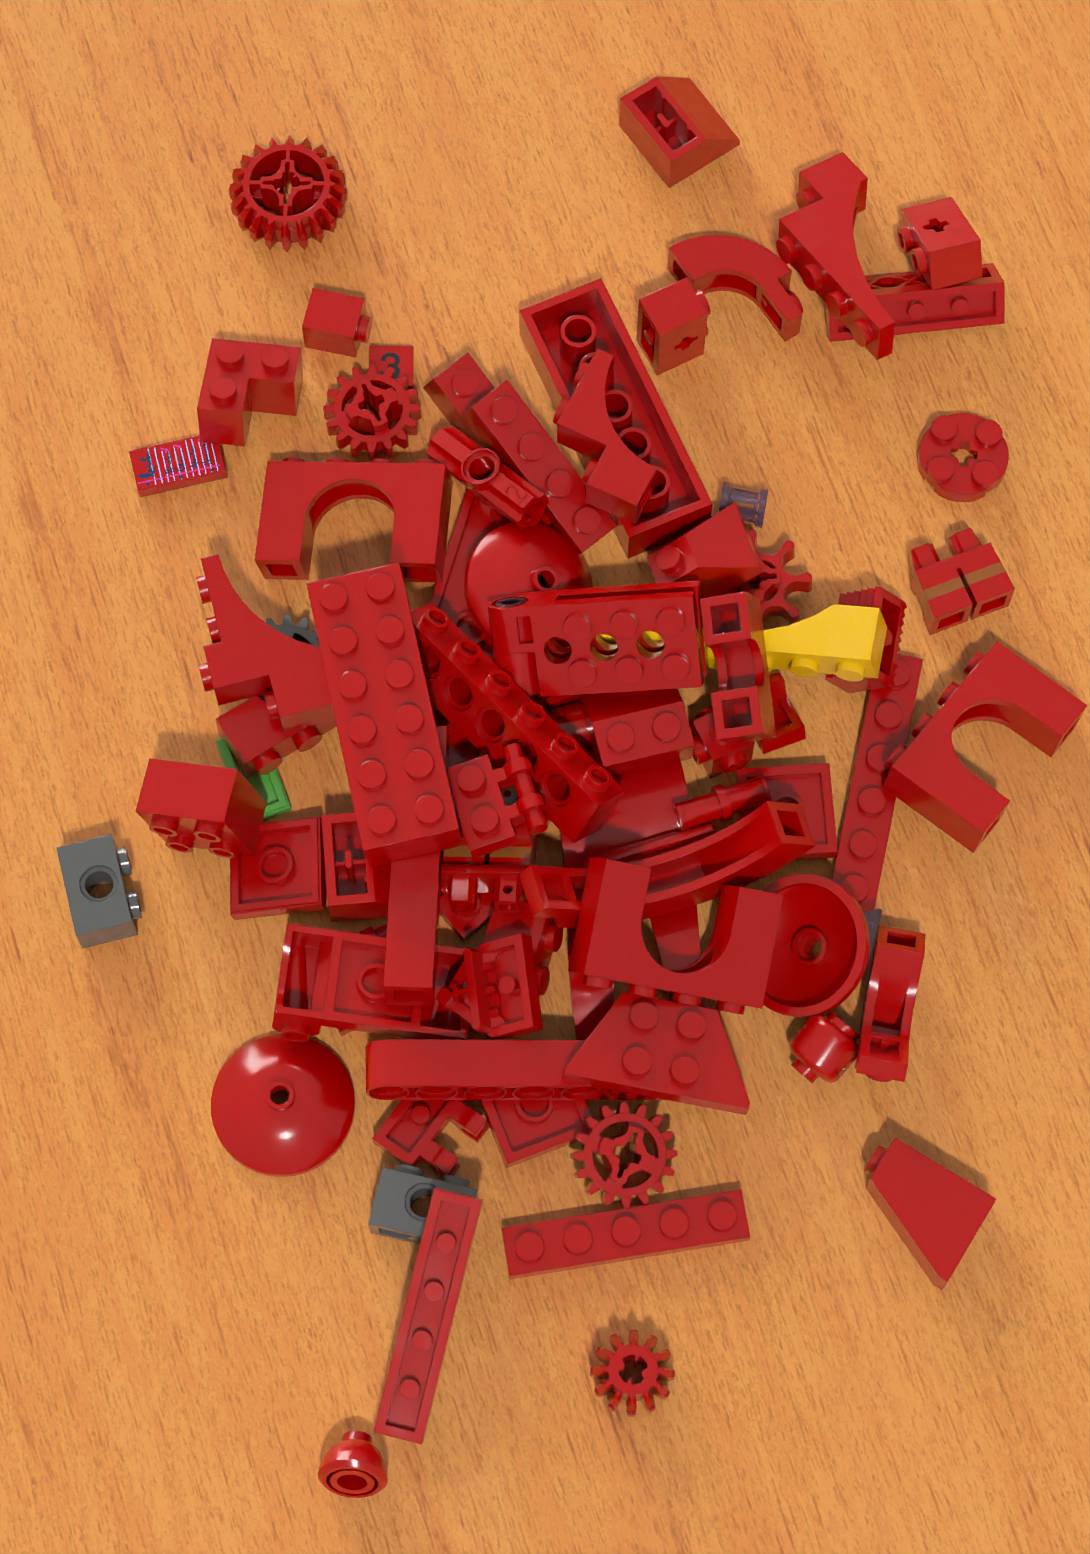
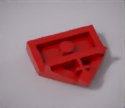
(497, 988)

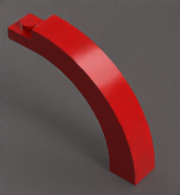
(691, 874)

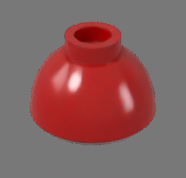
(353, 1467)

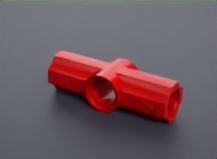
(502, 490)

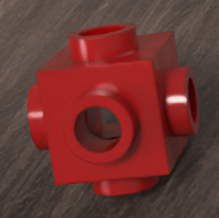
(714, 754)

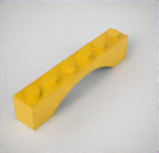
(834, 641)

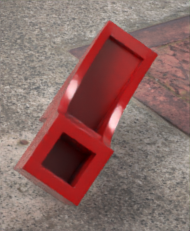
(615, 475)

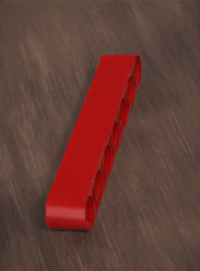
(477, 1071)

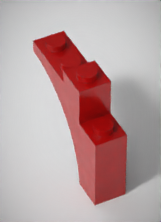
(259, 660)

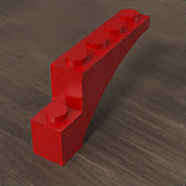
(823, 249)
(506, 425)

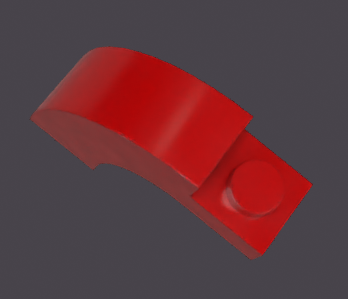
(743, 268)

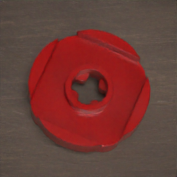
(967, 432)

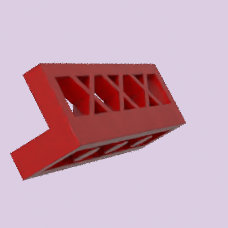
(920, 309)

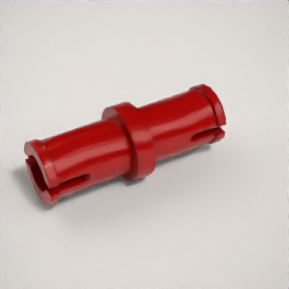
(721, 803)

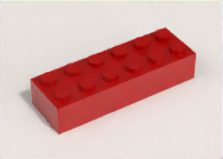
(569, 331)
(384, 715)

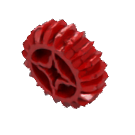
(266, 181)

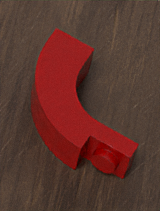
(889, 1004)

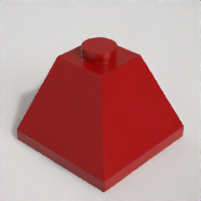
(712, 552)

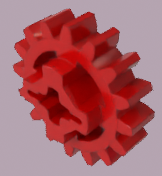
(357, 424)
(614, 1175)

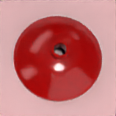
(510, 563)
(810, 913)
(290, 1135)

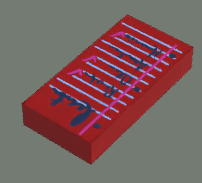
(176, 465)

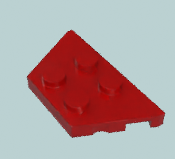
(662, 1053)

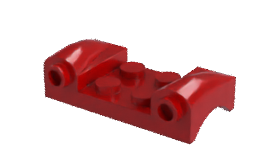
(339, 982)

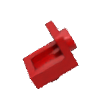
(787, 722)

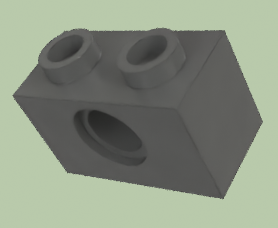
(82, 868)
(398, 1191)

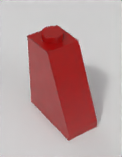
(927, 1207)

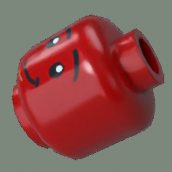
(824, 1047)

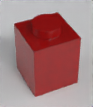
(336, 323)

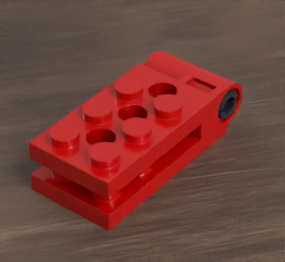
(528, 621)

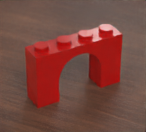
(302, 493)
(997, 690)
(612, 947)

